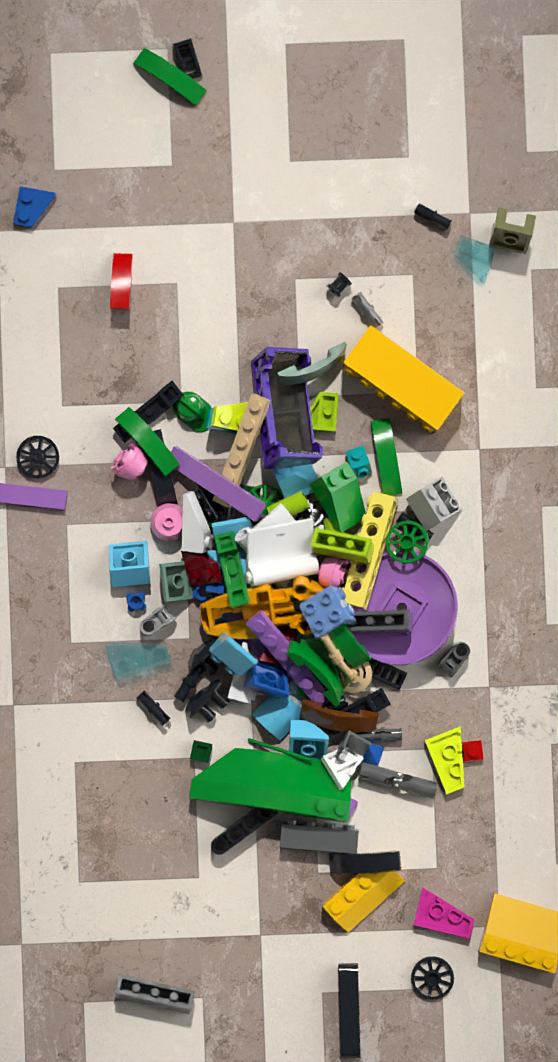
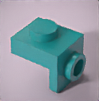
(359, 462)

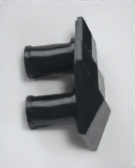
(200, 657)
(198, 702)

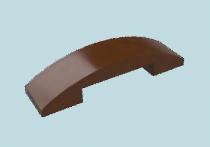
(338, 720)

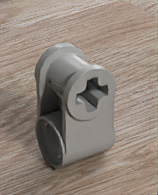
(158, 619)

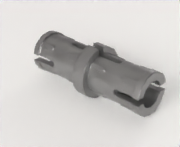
(367, 310)

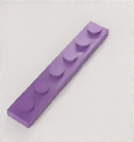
(278, 646)

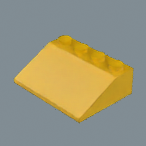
(521, 933)

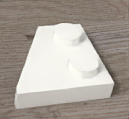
(342, 767)

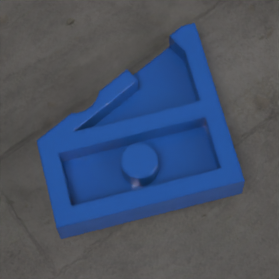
(31, 205)

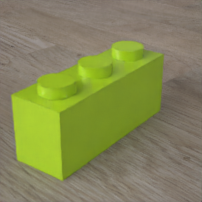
(342, 545)

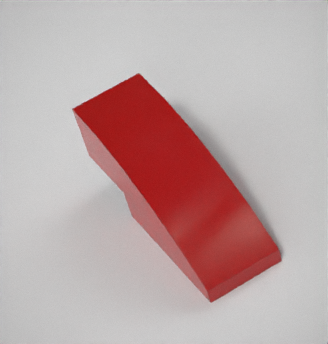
(121, 281)

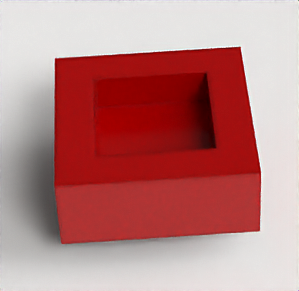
(472, 750)

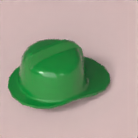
(192, 411)

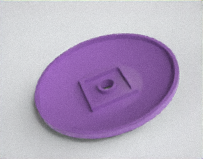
(428, 596)

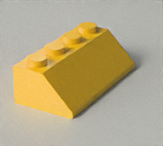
(360, 897)

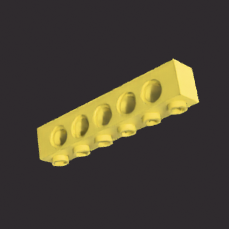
(388, 504)

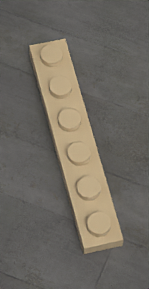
(244, 441)

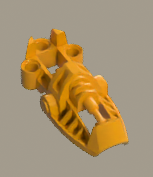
(272, 602)

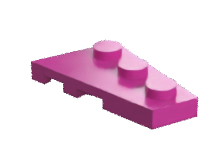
(441, 916)

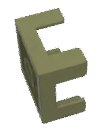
(511, 236)

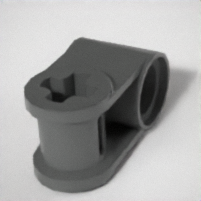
(453, 659)

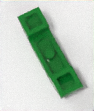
(170, 75)
(148, 441)
(386, 456)
(232, 569)
(348, 646)
(301, 654)

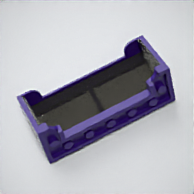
(287, 427)

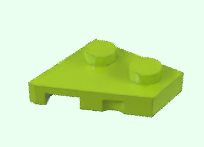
(325, 411)

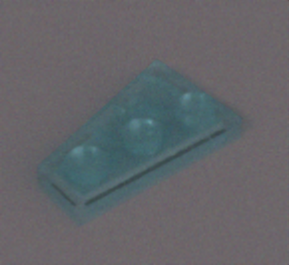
(136, 657)

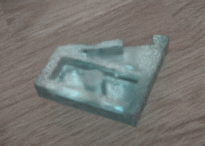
(475, 255)

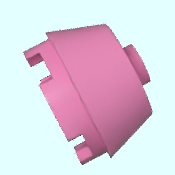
(130, 462)
(167, 522)
(333, 572)

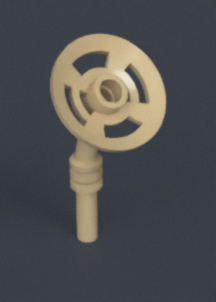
(352, 674)

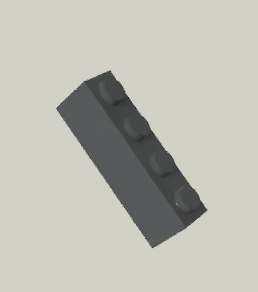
(381, 622)
(319, 838)
(154, 994)

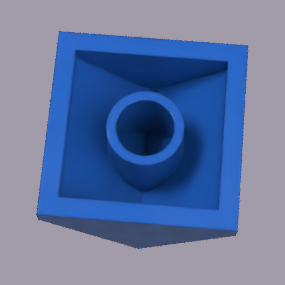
(267, 680)

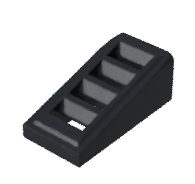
(196, 64)
(401, 677)

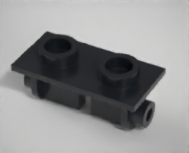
(211, 510)

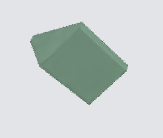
(175, 582)

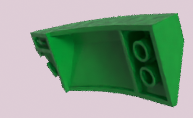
(273, 784)

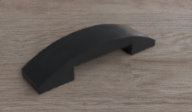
(154, 407)
(163, 485)
(372, 702)
(364, 862)

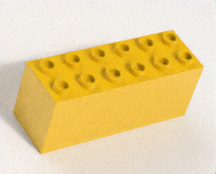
(402, 380)

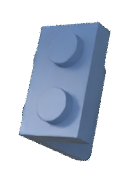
(327, 610)

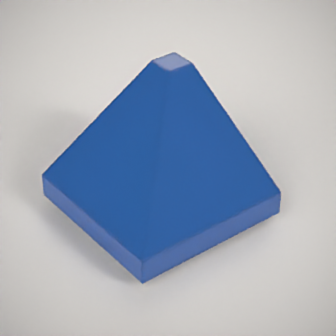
(373, 754)

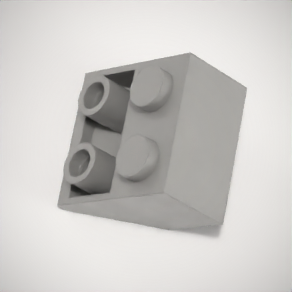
(433, 503)

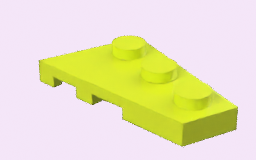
(229, 416)
(447, 758)

